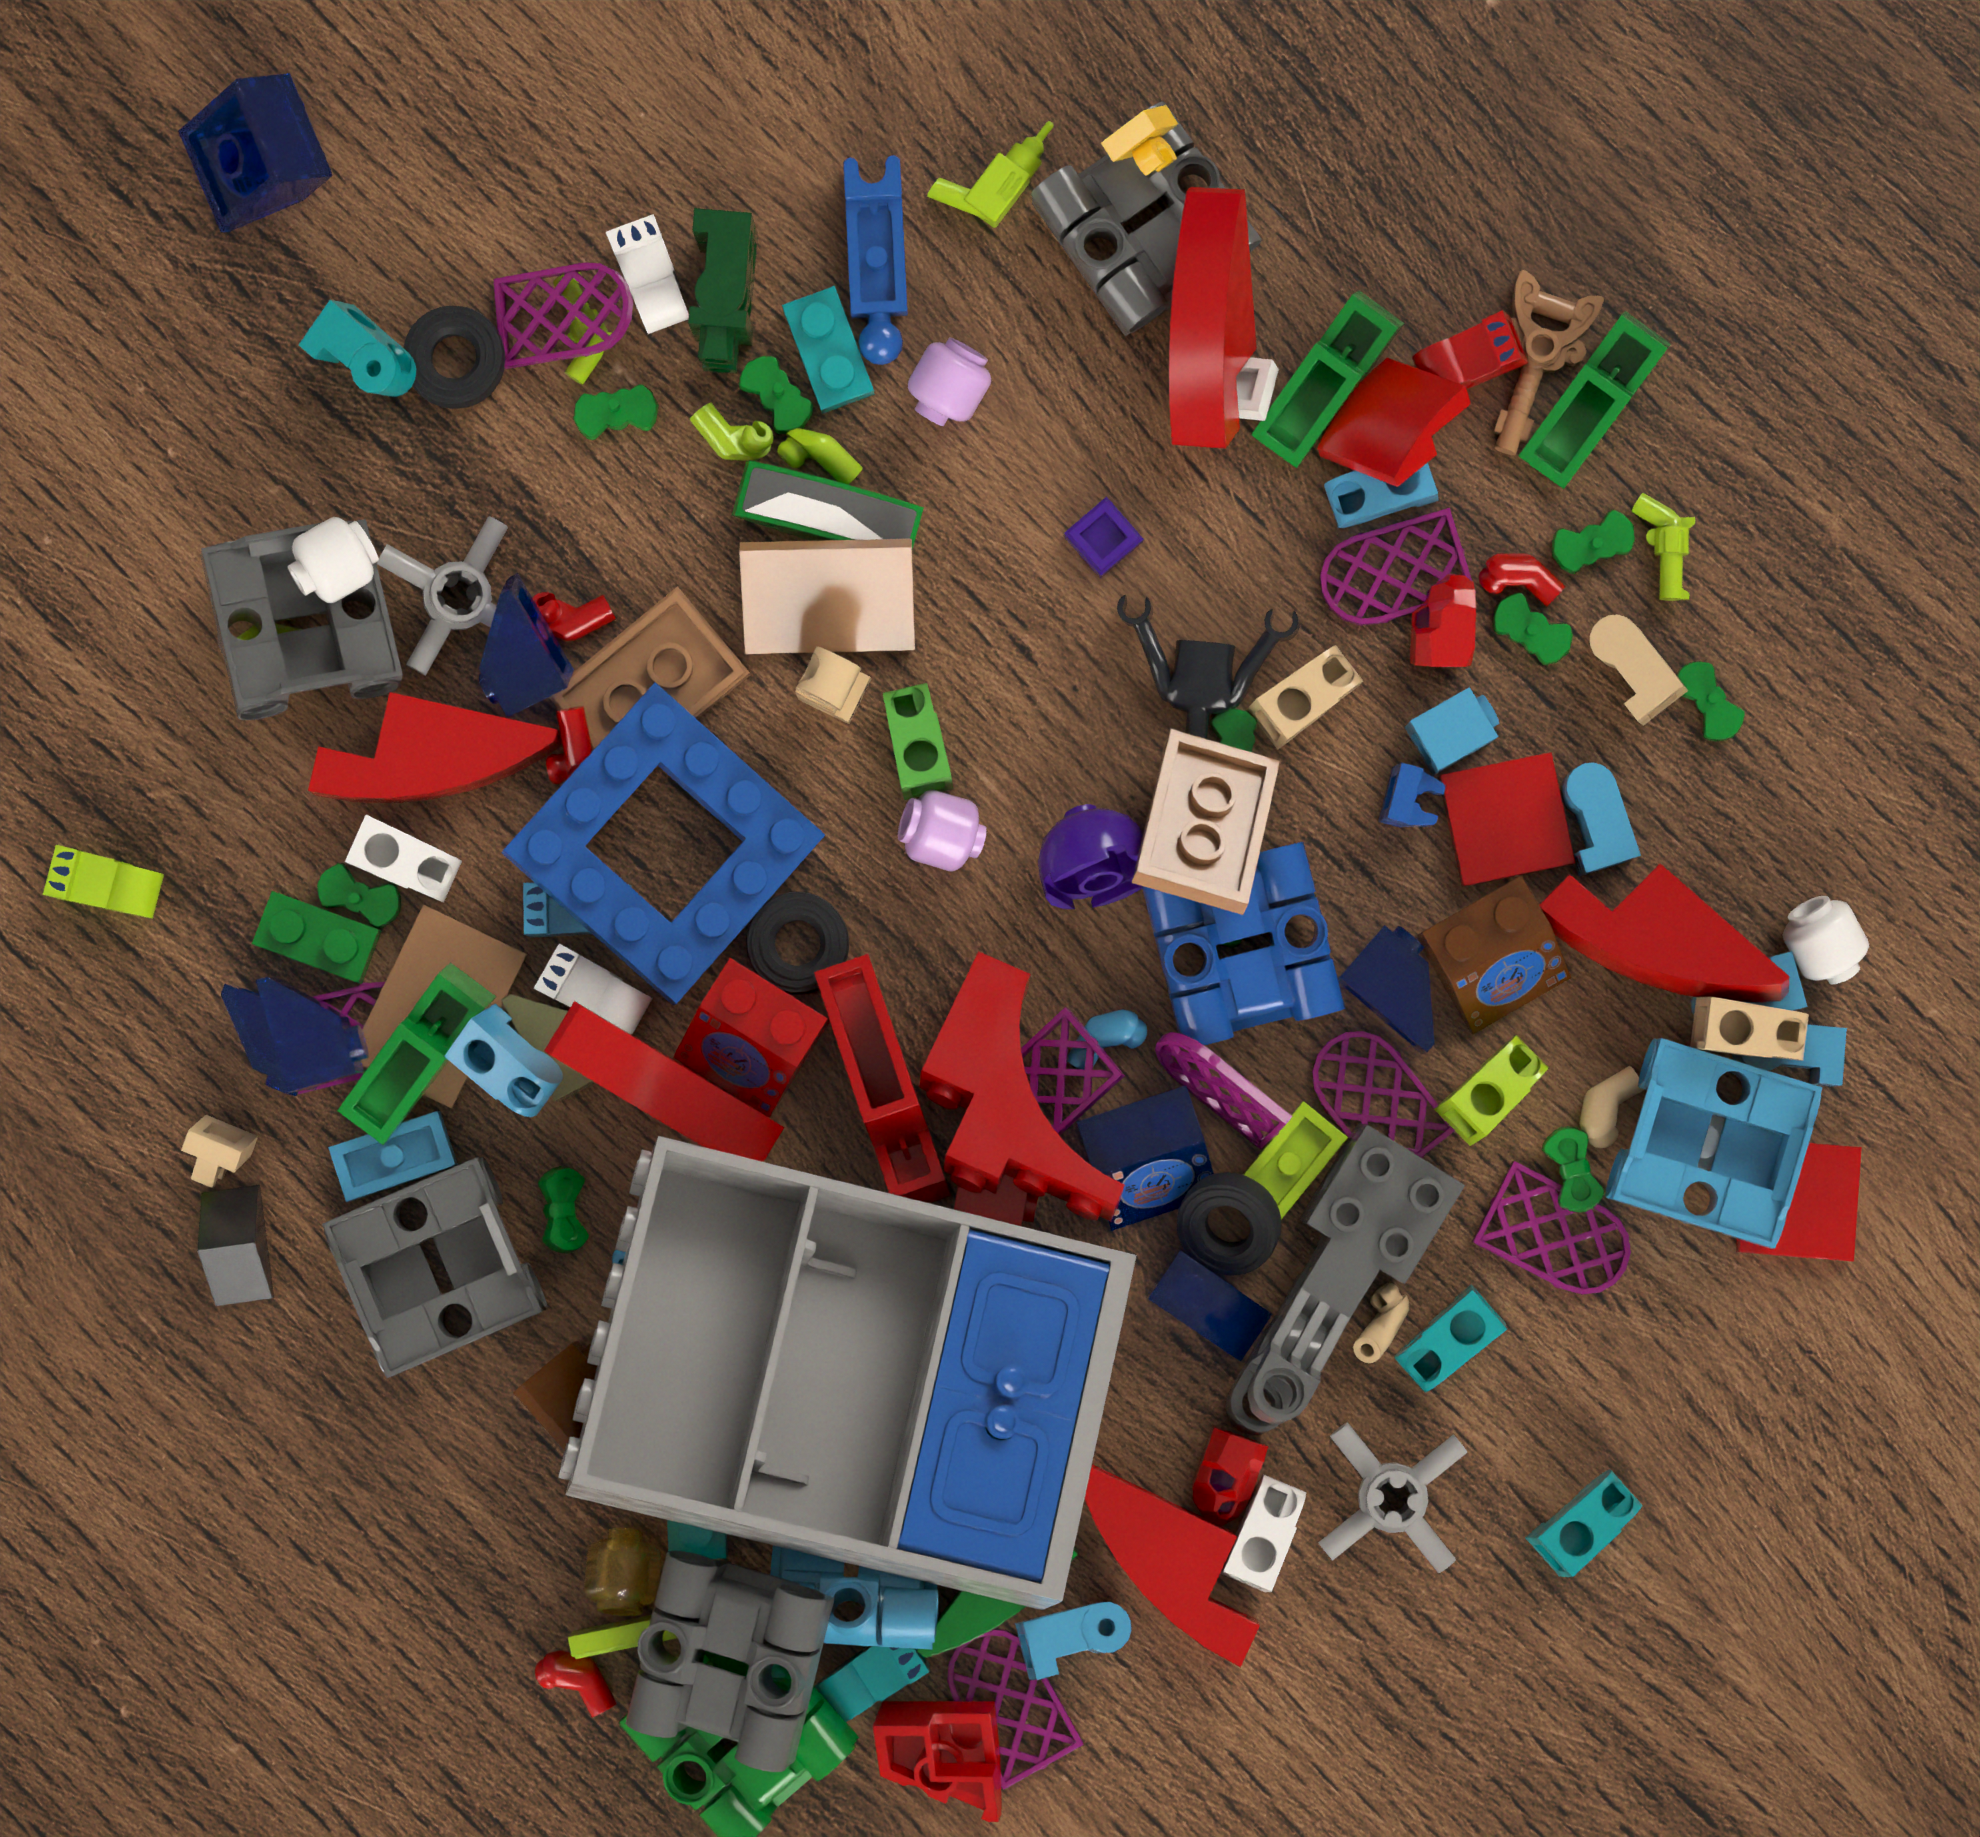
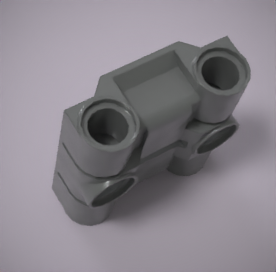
(1093, 204)
(253, 584)
(396, 1286)
(744, 1618)

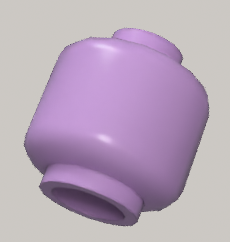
(949, 381)
(941, 830)

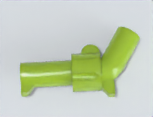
(582, 366)
(1669, 543)

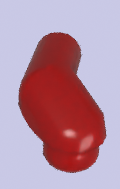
(1519, 570)
(572, 622)
(575, 744)
(580, 1674)

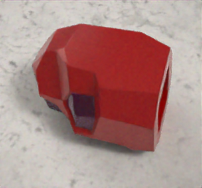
(1445, 624)
(1226, 1475)

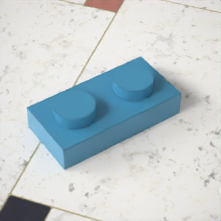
(412, 1152)

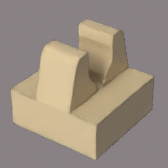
(217, 1149)

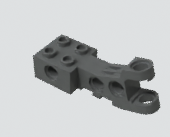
(1373, 1215)

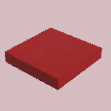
(1506, 819)
(1822, 1208)

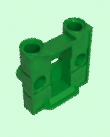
(735, 1795)

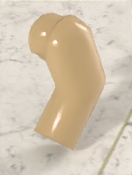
(1602, 1104)
(1383, 1328)

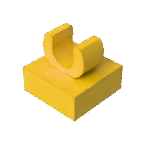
(1143, 140)

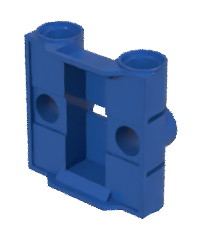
(1255, 984)

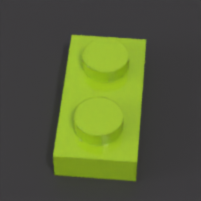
(1296, 1156)

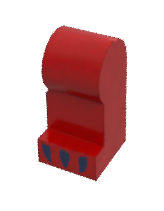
(1475, 353)

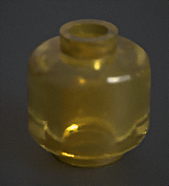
(622, 1573)

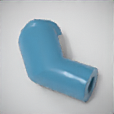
(1110, 1030)

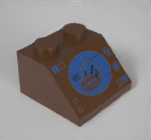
(1495, 955)

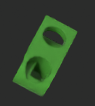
(917, 741)

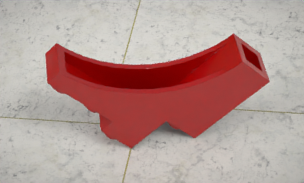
(1003, 1129)

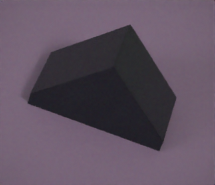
(235, 1245)

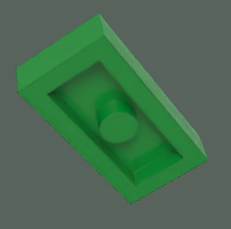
(316, 937)

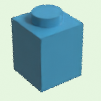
(1453, 730)

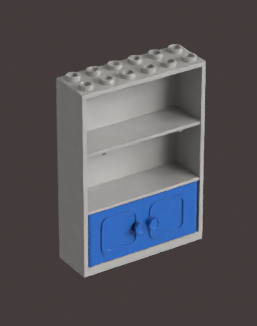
(849, 1374)

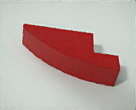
(1210, 317)
(430, 754)
(1665, 940)
(881, 1080)
(661, 1086)
(1171, 1560)

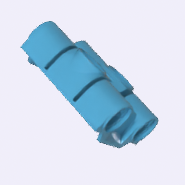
(1756, 1152)
(896, 1608)

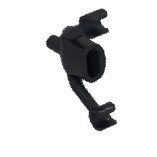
(1203, 669)

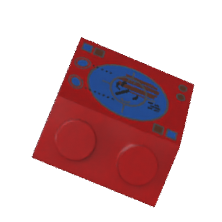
(750, 1037)

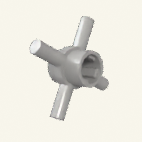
(432, 583)
(1410, 1515)

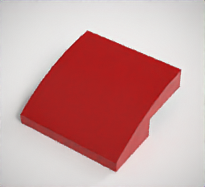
(1391, 421)

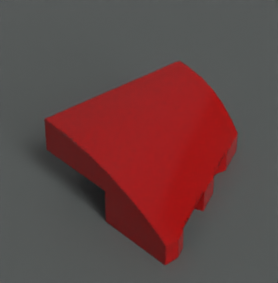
(942, 1750)

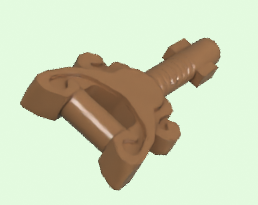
(1544, 349)

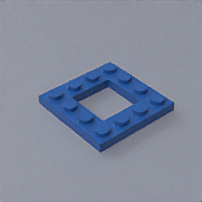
(662, 951)

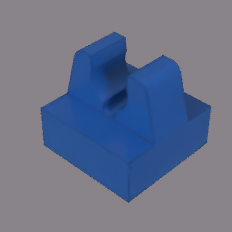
(1399, 803)

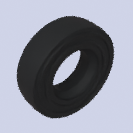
(489, 361)
(786, 909)
(1237, 1192)

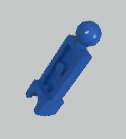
(876, 258)

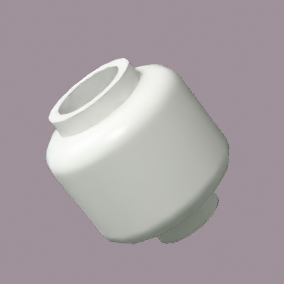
(333, 559)
(1825, 940)

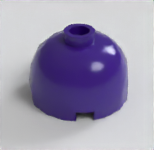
(1089, 856)

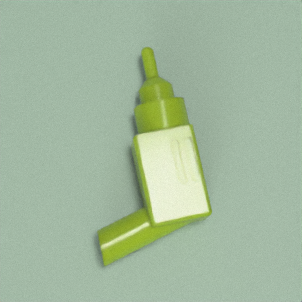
(999, 183)

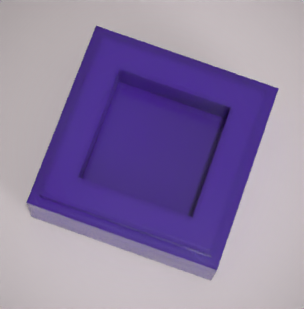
(1103, 537)

